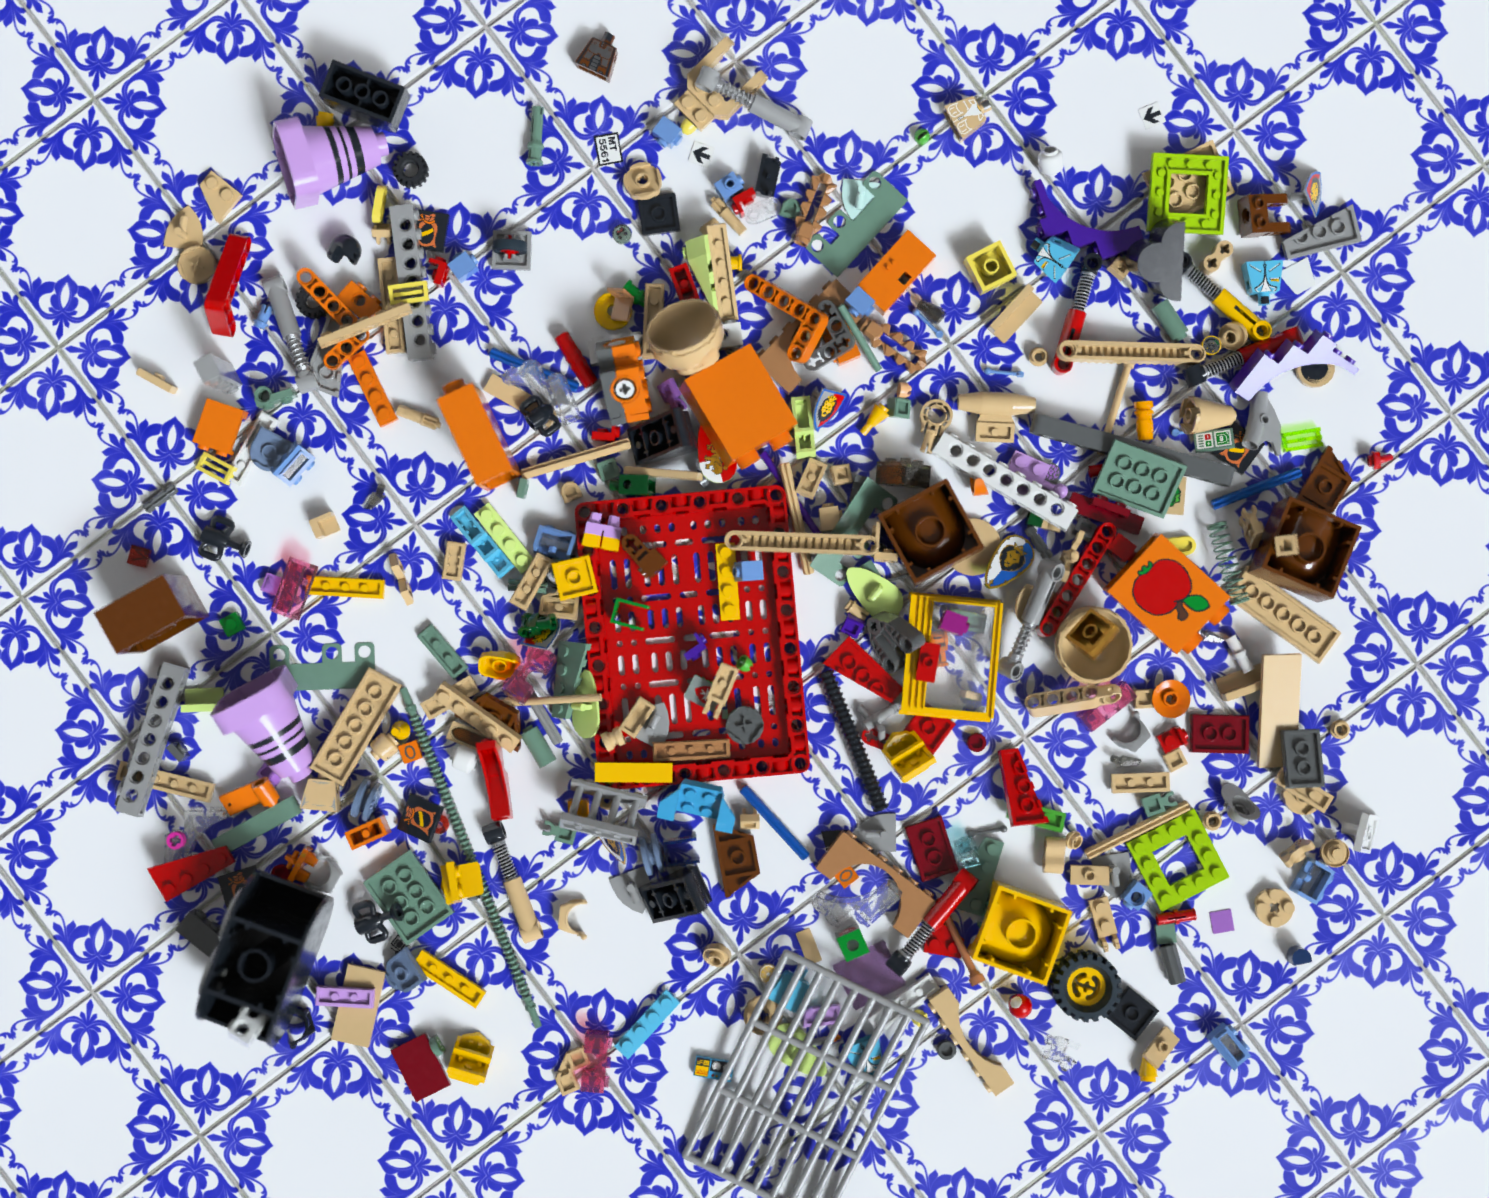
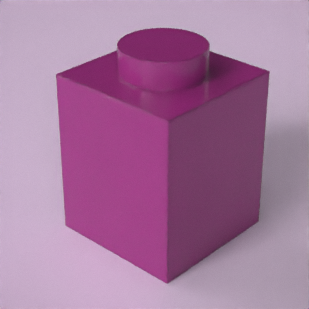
(953, 623)

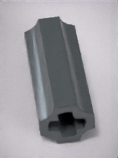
(1172, 963)

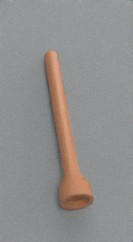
(975, 976)

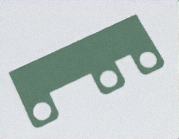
(860, 232)
(851, 522)
(329, 673)

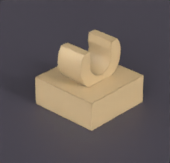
(382, 230)
(749, 821)

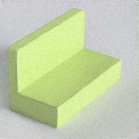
(201, 699)

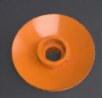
(1180, 700)

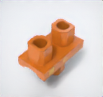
(298, 872)

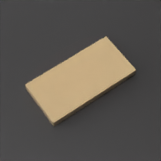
(357, 1024)

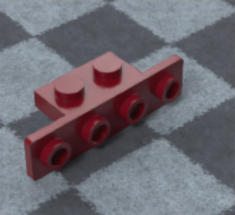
(1103, 511)

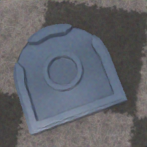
(268, 449)
(404, 971)

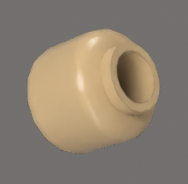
(384, 747)

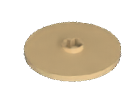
(978, 563)

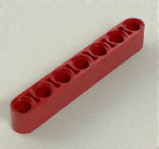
(1082, 573)

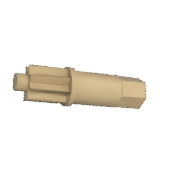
(729, 217)
(422, 418)

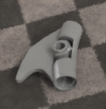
(1262, 424)

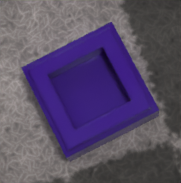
(852, 626)

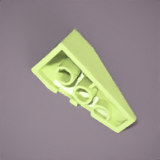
(699, 260)

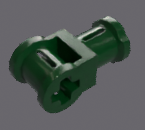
(535, 624)

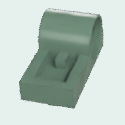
(285, 397)

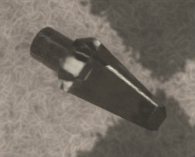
(376, 497)
(1209, 636)
(1125, 761)

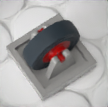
(512, 250)

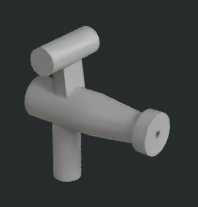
(874, 720)

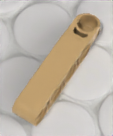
(1063, 696)

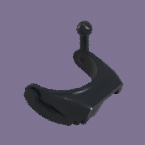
(309, 1026)

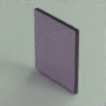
(870, 972)

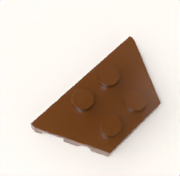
(1325, 483)
(500, 710)
(736, 859)

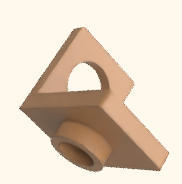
(622, 304)

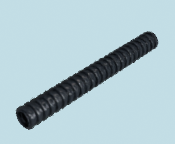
(853, 741)

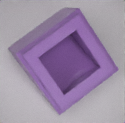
(265, 771)

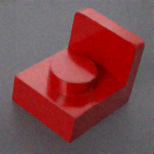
(745, 198)
(441, 273)
(605, 436)
(1172, 739)

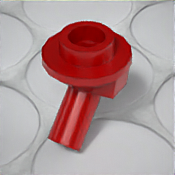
(1374, 459)

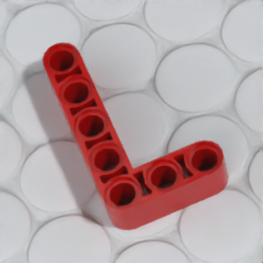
(224, 285)

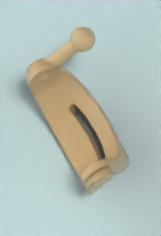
(563, 915)

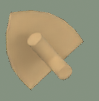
(184, 230)

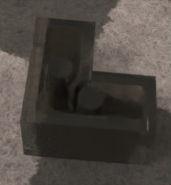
(903, 473)

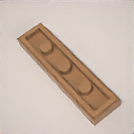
(691, 750)

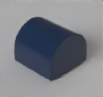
(1297, 955)

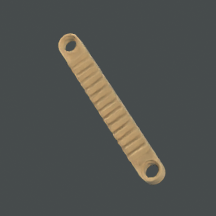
(1130, 352)
(801, 543)

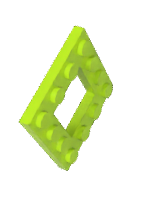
(1216, 173)
(1190, 885)

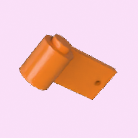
(249, 795)

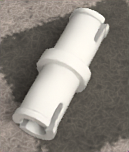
(1239, 654)

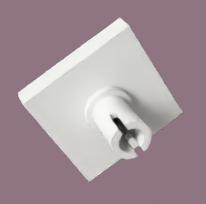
(1364, 832)

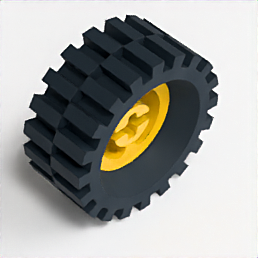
(1079, 1005)

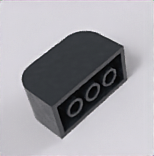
(364, 96)

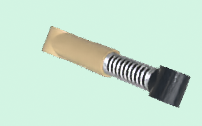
(529, 925)

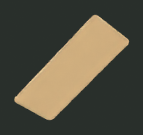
(808, 945)

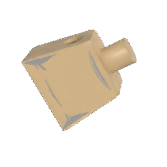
(321, 794)

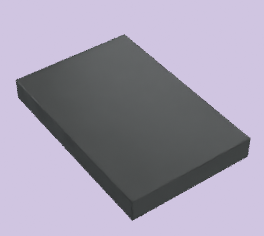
(1302, 758)

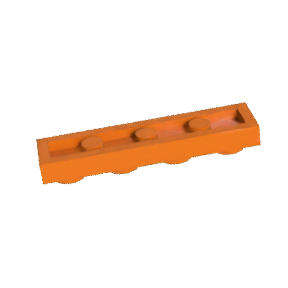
(372, 389)

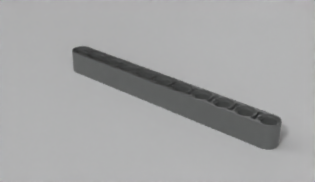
(1101, 442)

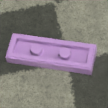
(345, 996)

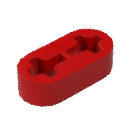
(875, 743)

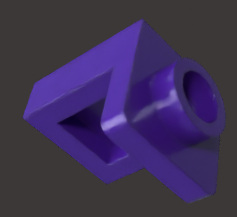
(695, 652)

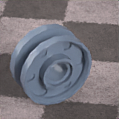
(366, 800)
(651, 854)

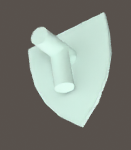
(856, 196)

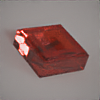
(139, 556)

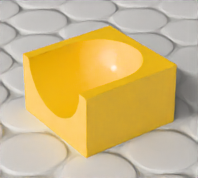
(1020, 932)

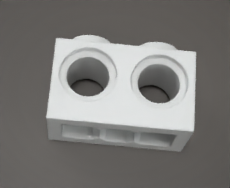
(254, 1027)

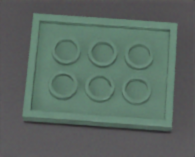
(1139, 478)
(415, 890)

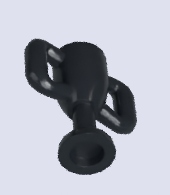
(539, 416)
(217, 538)
(371, 921)

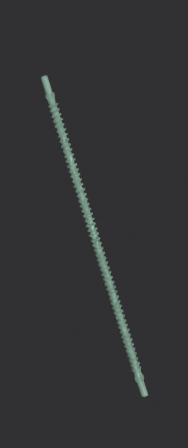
(497, 924)

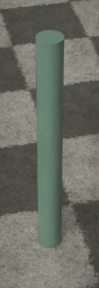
(859, 337)

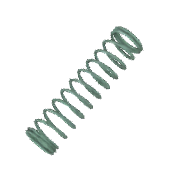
(1218, 527)

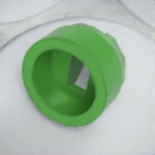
(922, 141)
(744, 663)

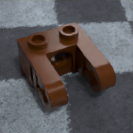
(1254, 215)
(649, 562)

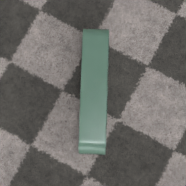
(258, 824)

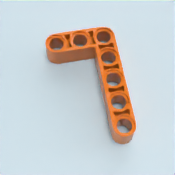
(792, 308)
(336, 315)

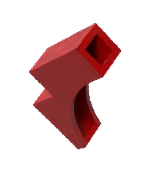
(496, 779)

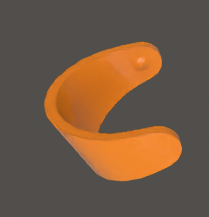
(978, 487)

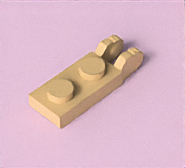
(721, 687)
(1104, 921)

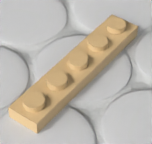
(722, 271)
(364, 324)
(393, 331)
(477, 716)
(175, 784)

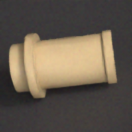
(856, 610)

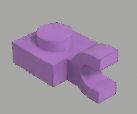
(670, 392)

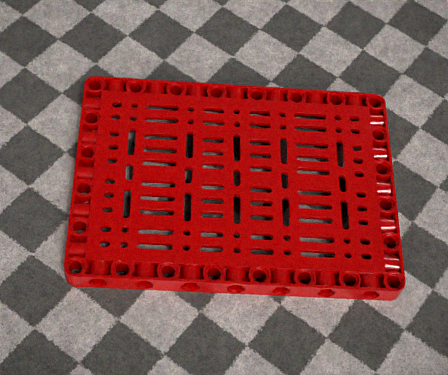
(781, 630)

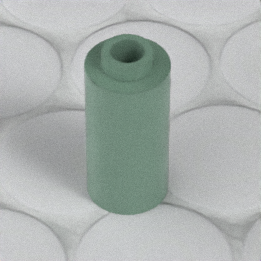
(1170, 320)
(538, 746)

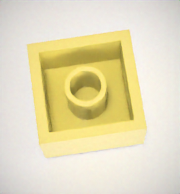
(990, 267)

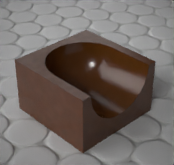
(930, 532)
(1323, 554)
(151, 614)

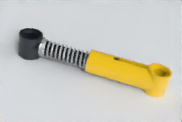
(1226, 302)

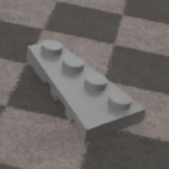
(1331, 233)
(329, 380)

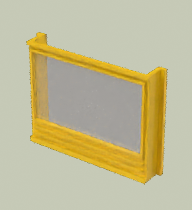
(965, 665)

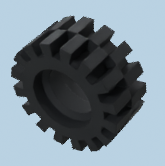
(400, 164)
(303, 307)

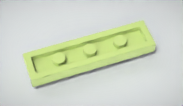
(504, 537)

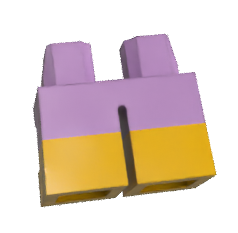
(594, 529)

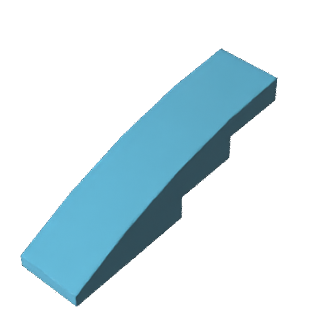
(482, 541)

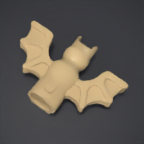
(1071, 556)

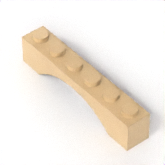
(992, 1072)

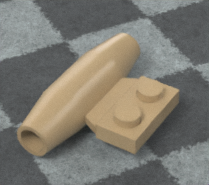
(996, 413)

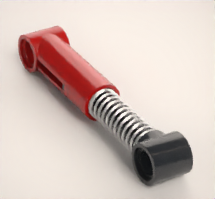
(1076, 315)
(1200, 373)
(934, 919)

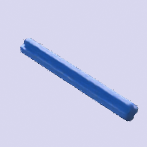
(516, 362)
(1256, 488)
(774, 822)

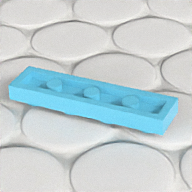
(647, 1023)

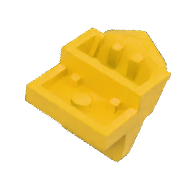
(907, 754)
(461, 881)
(470, 1058)

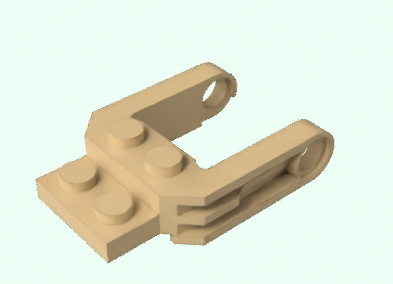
(704, 107)

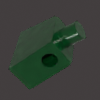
(640, 485)

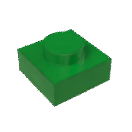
(232, 624)

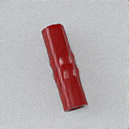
(576, 360)

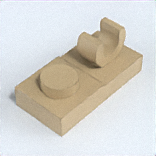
(811, 478)

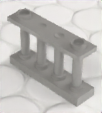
(598, 828)

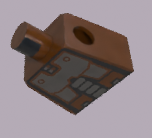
(599, 57)

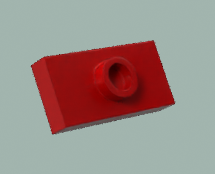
(927, 662)

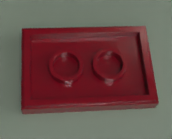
(1219, 733)
(931, 848)
(420, 1067)

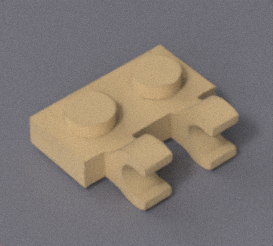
(1252, 527)

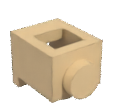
(1286, 545)

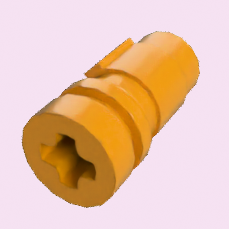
(1144, 420)

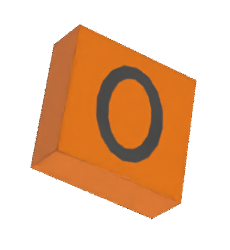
(410, 751)
(846, 876)

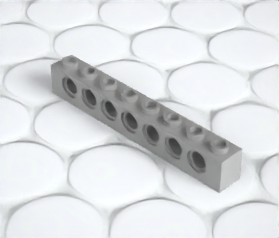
(399, 215)
(149, 769)

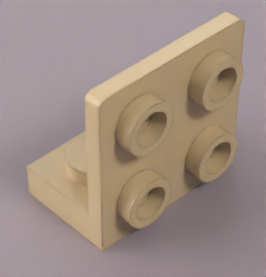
(886, 555)

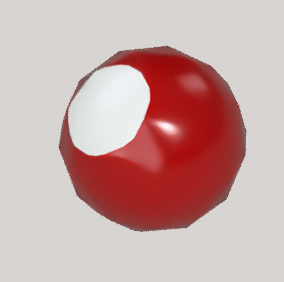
(1020, 1006)

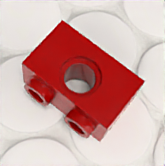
(683, 282)

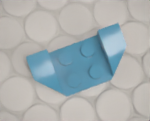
(700, 800)

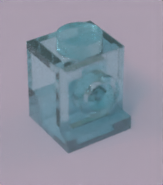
(966, 852)

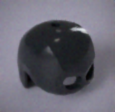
(344, 246)

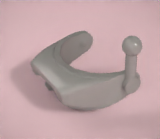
(1137, 743)
(335, 874)

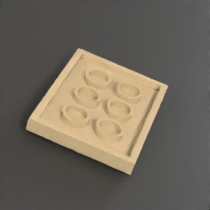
(1188, 191)

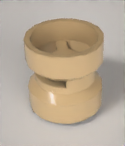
(613, 738)

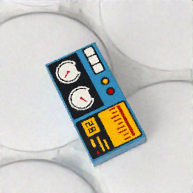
(710, 1067)

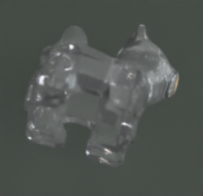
(1057, 1051)

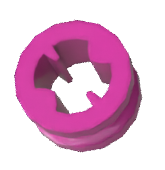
(170, 843)

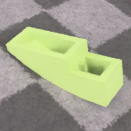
(804, 429)

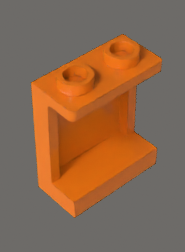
(218, 427)

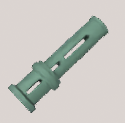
(535, 145)

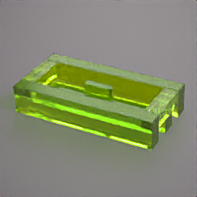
(1317, 437)

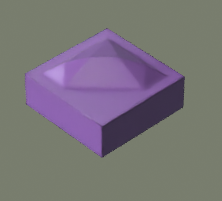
(271, 583)

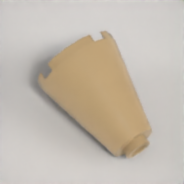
(1204, 415)

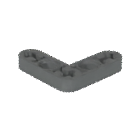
(837, 336)

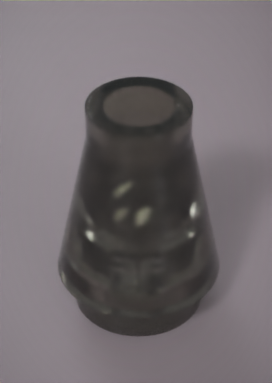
(931, 311)

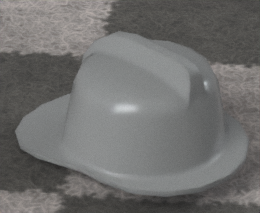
(1239, 805)

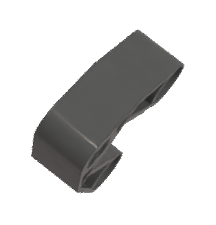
(889, 634)

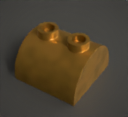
(1092, 634)

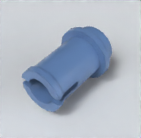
(262, 317)

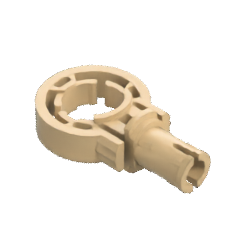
(930, 435)

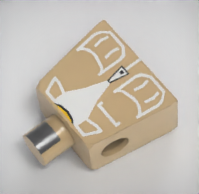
(966, 116)

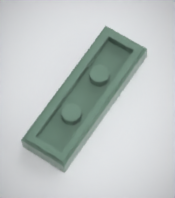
(442, 651)

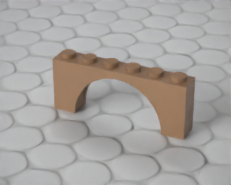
(775, 357)
(848, 851)

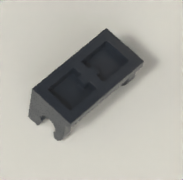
(767, 176)

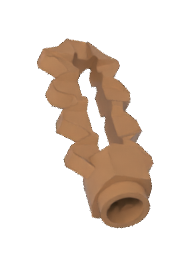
(805, 229)
(874, 331)

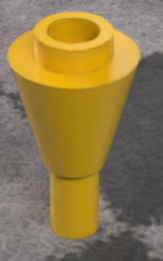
(877, 415)
(400, 730)

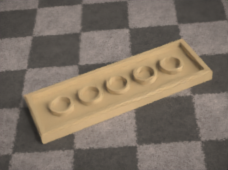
(1286, 616)
(1277, 704)
(356, 726)

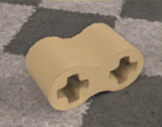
(1216, 257)
(1053, 855)

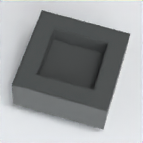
(1087, 526)
(178, 750)

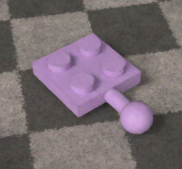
(1034, 471)

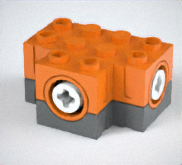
(623, 380)

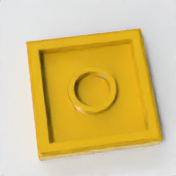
(574, 577)

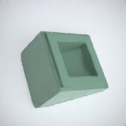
(899, 408)

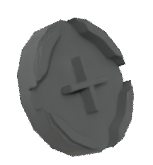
(744, 725)

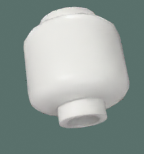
(1050, 161)
(464, 759)

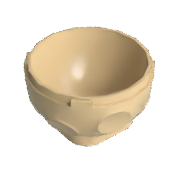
(686, 336)
(1111, 660)

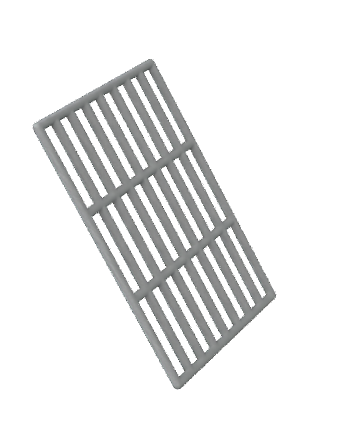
(822, 1055)

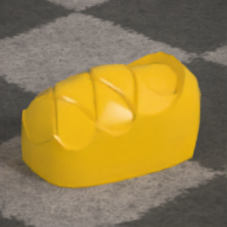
(497, 664)

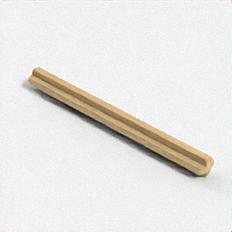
(575, 458)
(795, 512)
(1136, 830)

